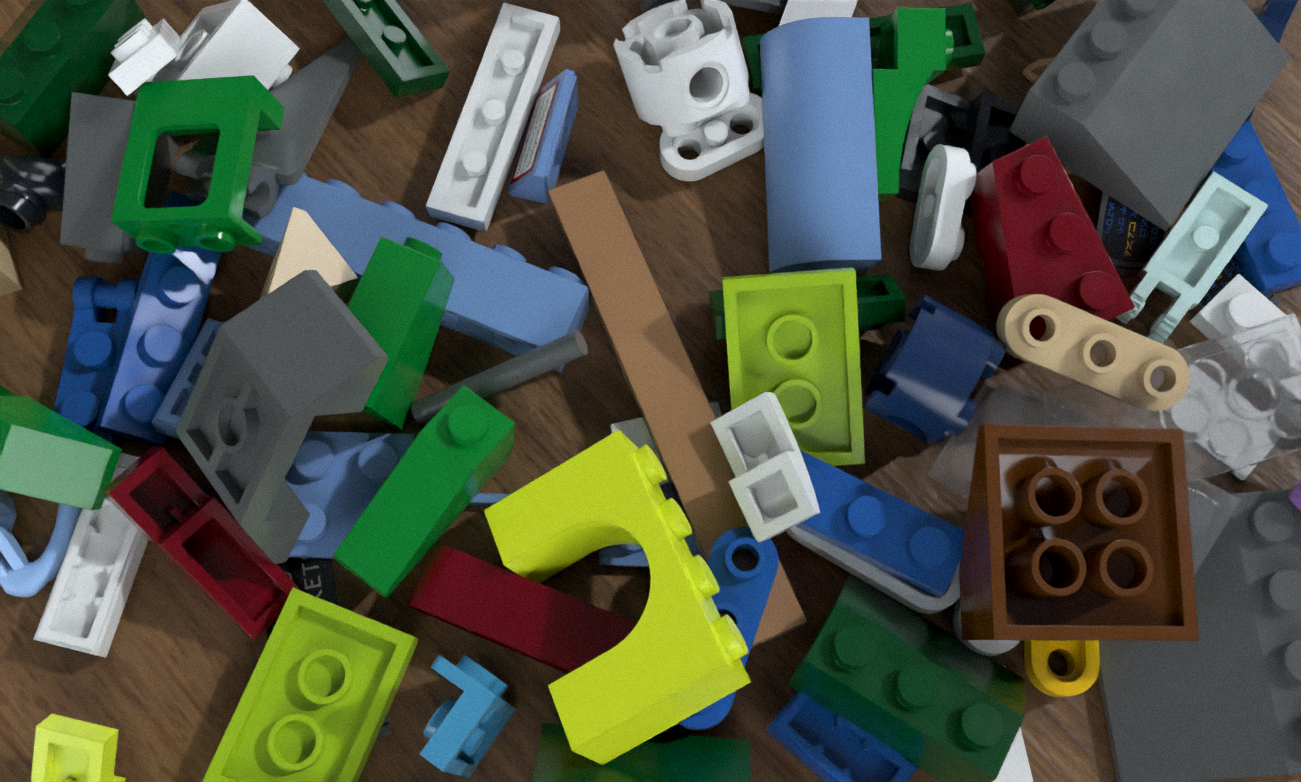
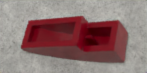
(201, 540)

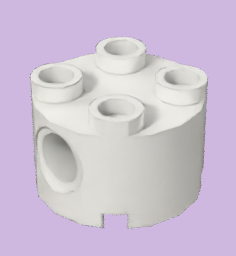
(683, 64)

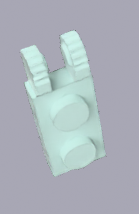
(1195, 251)

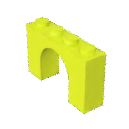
(679, 650)

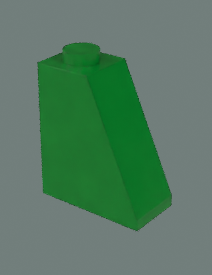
(402, 309)

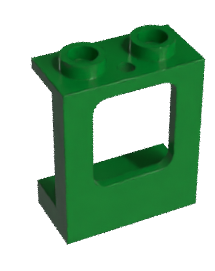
(220, 105)

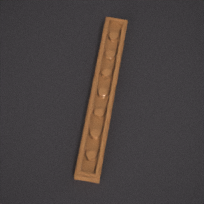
(661, 378)

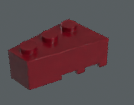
(1040, 239)

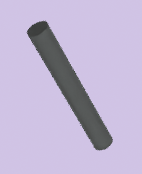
(506, 374)

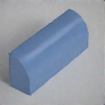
(820, 145)

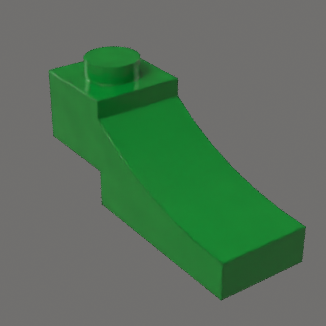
(912, 54)

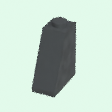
(93, 169)

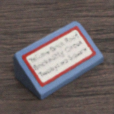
(545, 139)

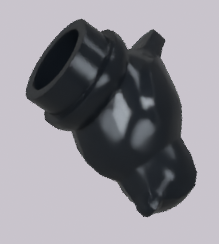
(30, 190)

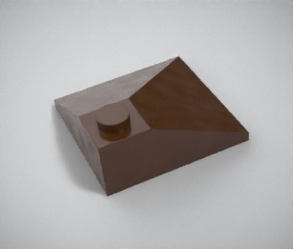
(1078, 536)

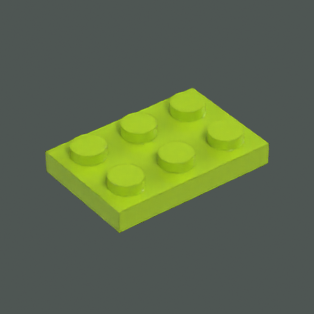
(802, 343)
(314, 697)

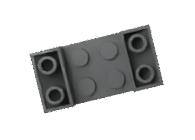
(259, 391)

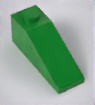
(427, 490)

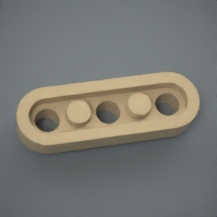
(1067, 348)

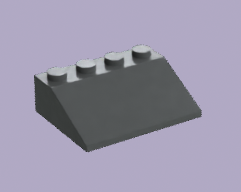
(1151, 96)
(1236, 693)

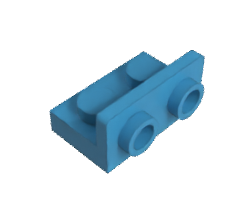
(466, 729)

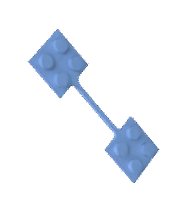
(344, 470)

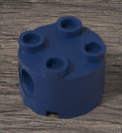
(932, 371)

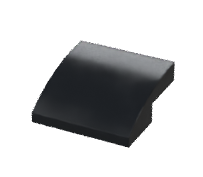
(949, 120)

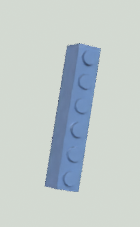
(493, 291)

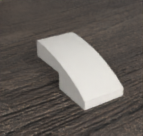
(767, 466)

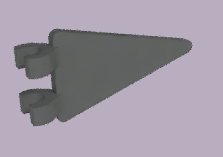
(284, 153)

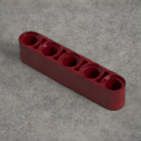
(515, 611)

